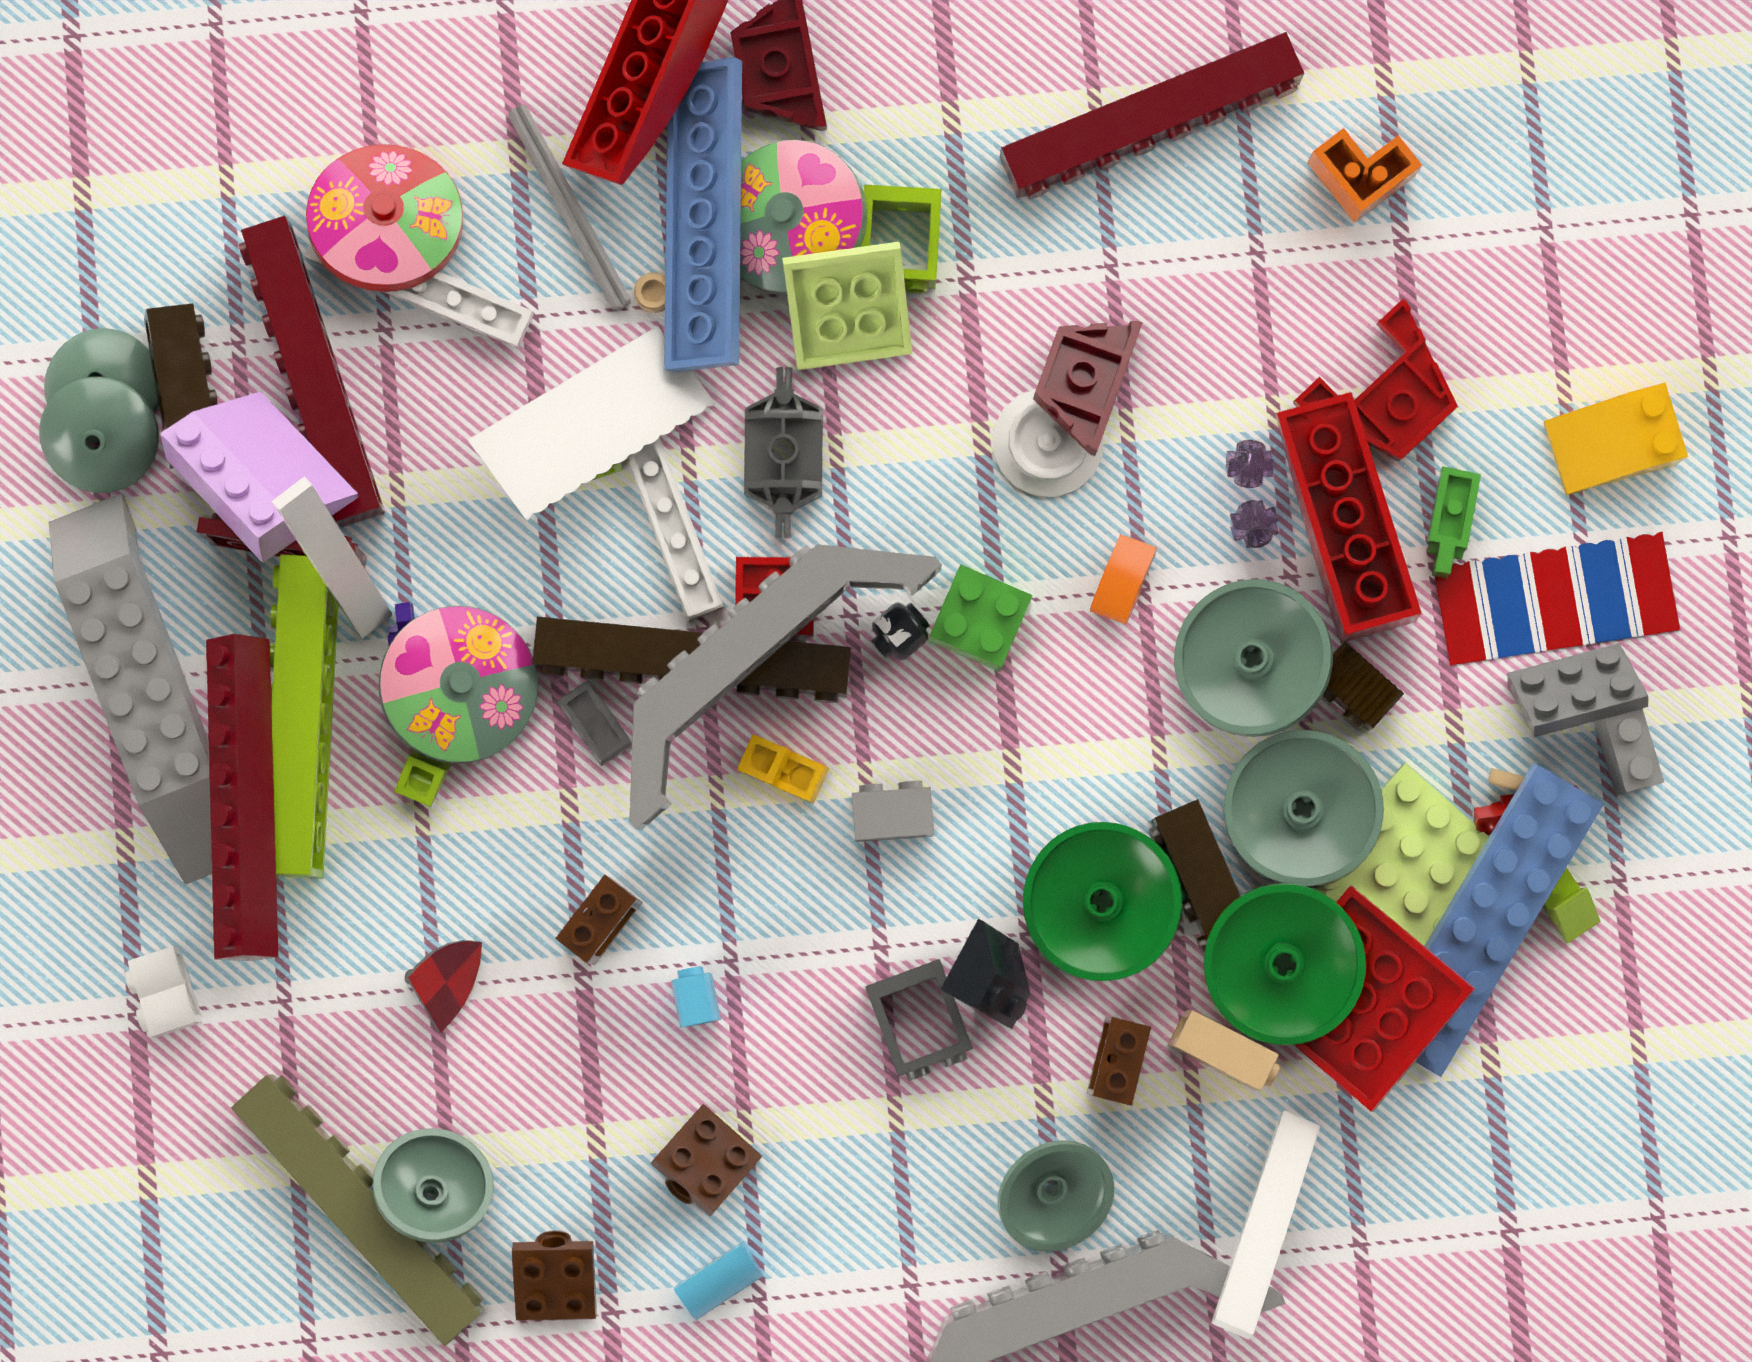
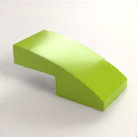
(422, 778)

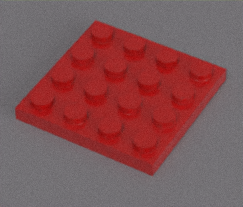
(1399, 1012)

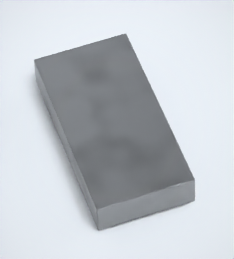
(594, 722)

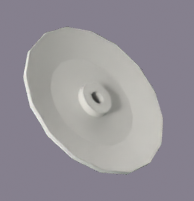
(1038, 452)

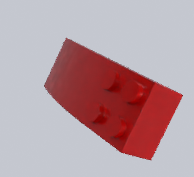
(642, 84)
(1347, 518)

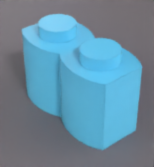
(695, 997)

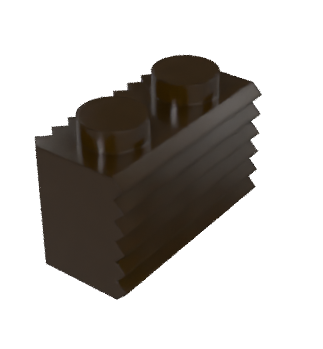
(1359, 689)

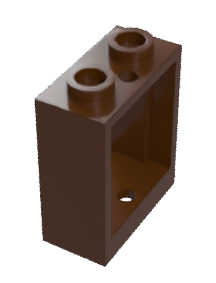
(611, 909)
(1127, 1046)

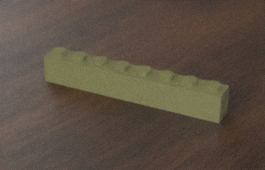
(347, 1198)

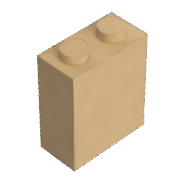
(1224, 1051)

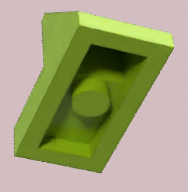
(1571, 908)

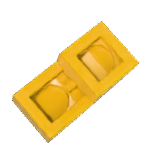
(783, 768)

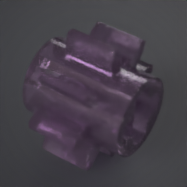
(1249, 463)
(1254, 524)

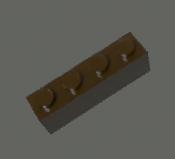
(178, 361)
(1199, 865)

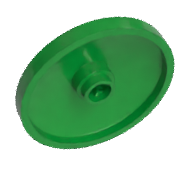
(1102, 901)
(1284, 964)

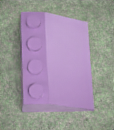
(242, 460)

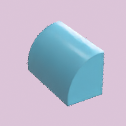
(718, 1281)

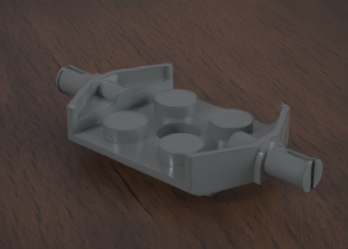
(790, 482)

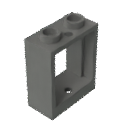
(919, 1066)

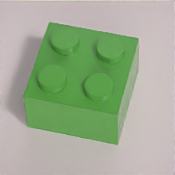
(980, 618)

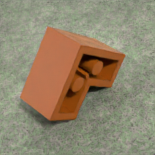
(1361, 181)

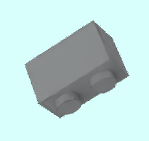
(1629, 752)
(892, 813)

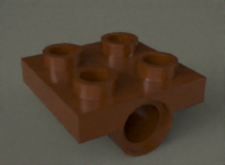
(705, 1161)
(554, 1278)

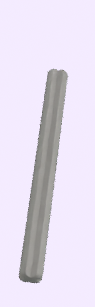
(569, 207)

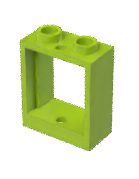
(909, 200)

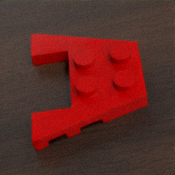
(1405, 398)

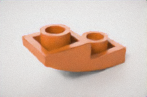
(1123, 579)

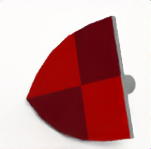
(445, 979)

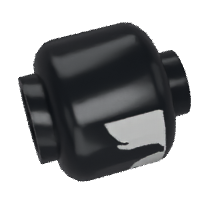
(900, 631)

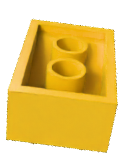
(1616, 439)

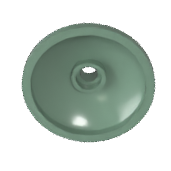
(106, 354)
(112, 414)
(437, 1164)
(1064, 1210)

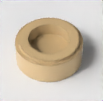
(650, 292)
(1505, 779)

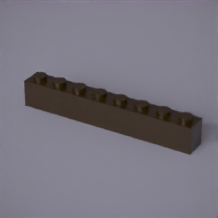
(647, 651)

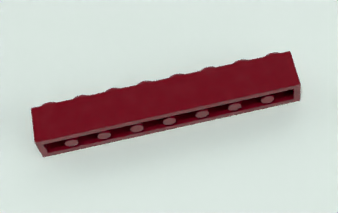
(1152, 116)
(309, 361)
(241, 798)

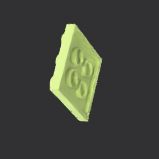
(848, 305)

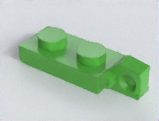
(1452, 518)

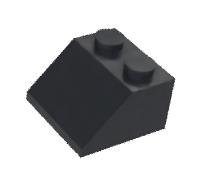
(990, 975)

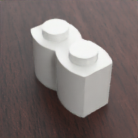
(163, 992)

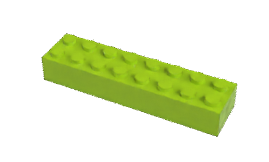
(302, 714)

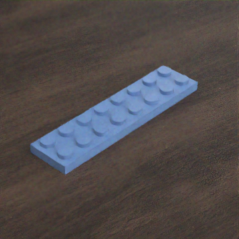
(704, 221)
(1506, 894)

